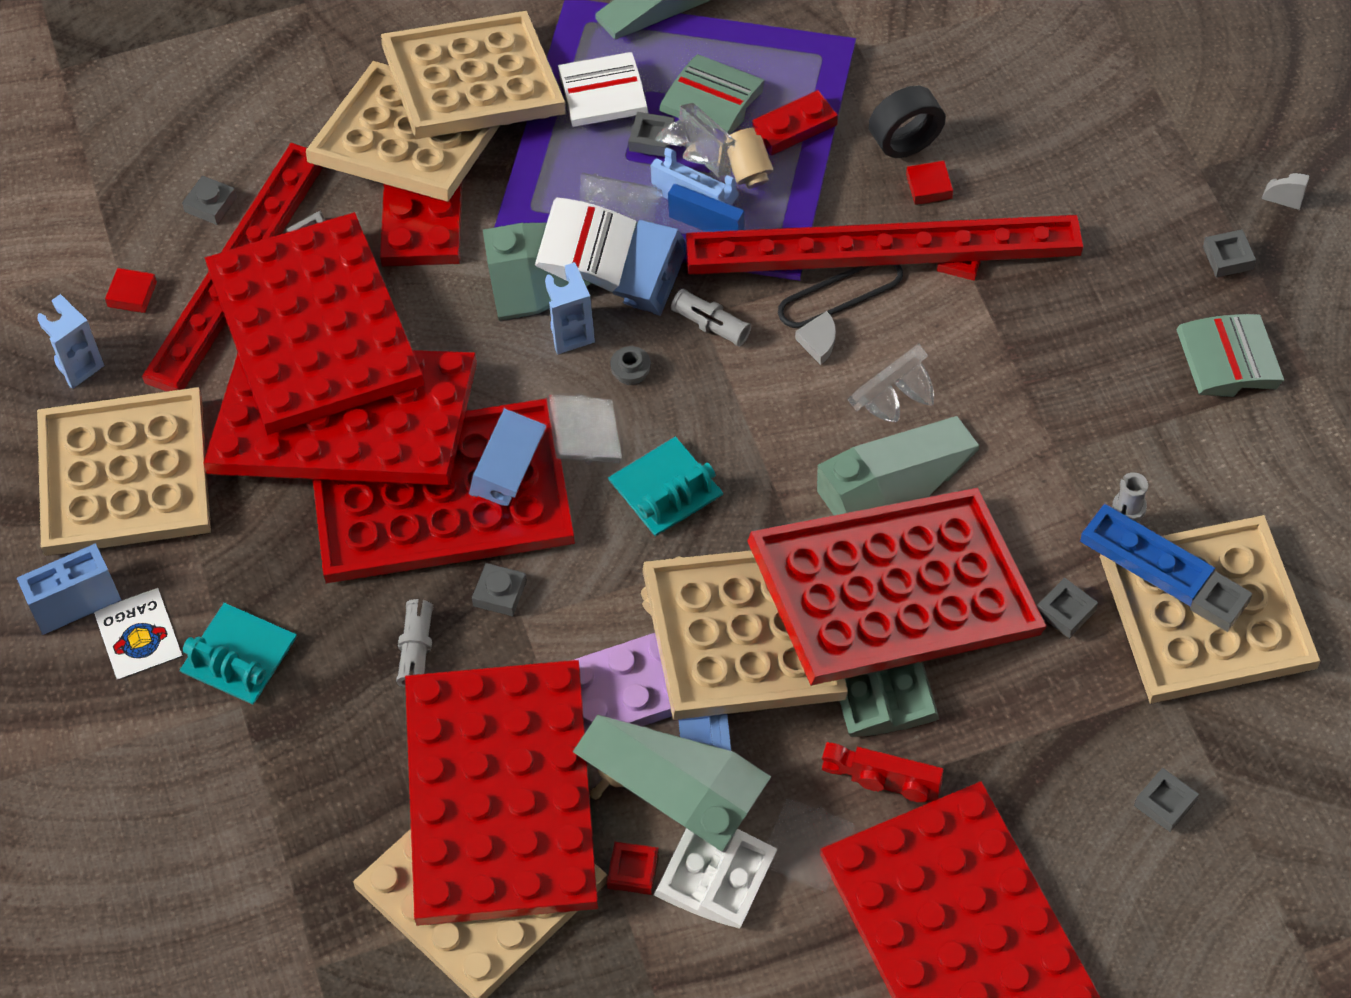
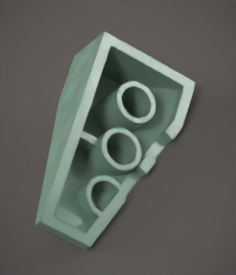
(629, 16)
(515, 279)
(895, 467)
(685, 779)

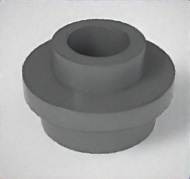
(633, 373)

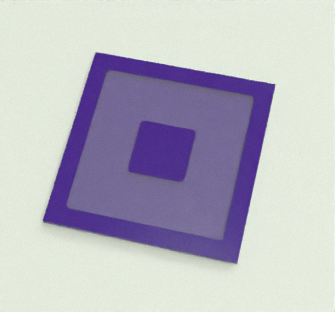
(788, 60)

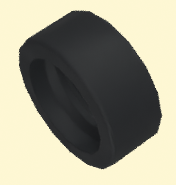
(899, 108)

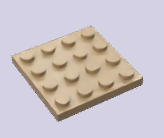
(472, 74)
(376, 142)
(122, 471)
(725, 639)
(1188, 654)
(471, 953)

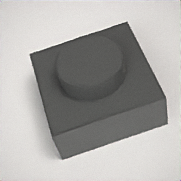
(645, 131)
(209, 200)
(1229, 253)
(499, 589)
(1221, 601)
(1067, 607)
(1166, 799)

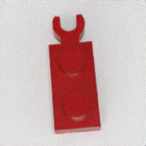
(795, 122)
(884, 771)

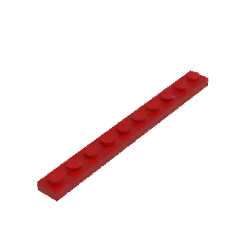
(883, 244)

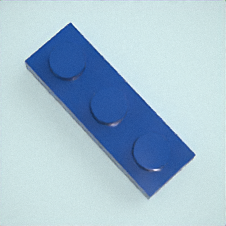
(1147, 554)

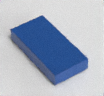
(703, 211)

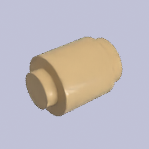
(750, 159)

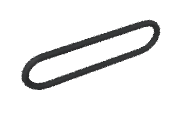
(841, 307)

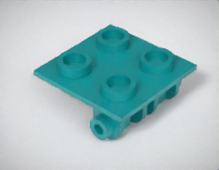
(666, 486)
(237, 653)

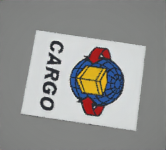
(137, 633)

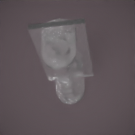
(620, 196)

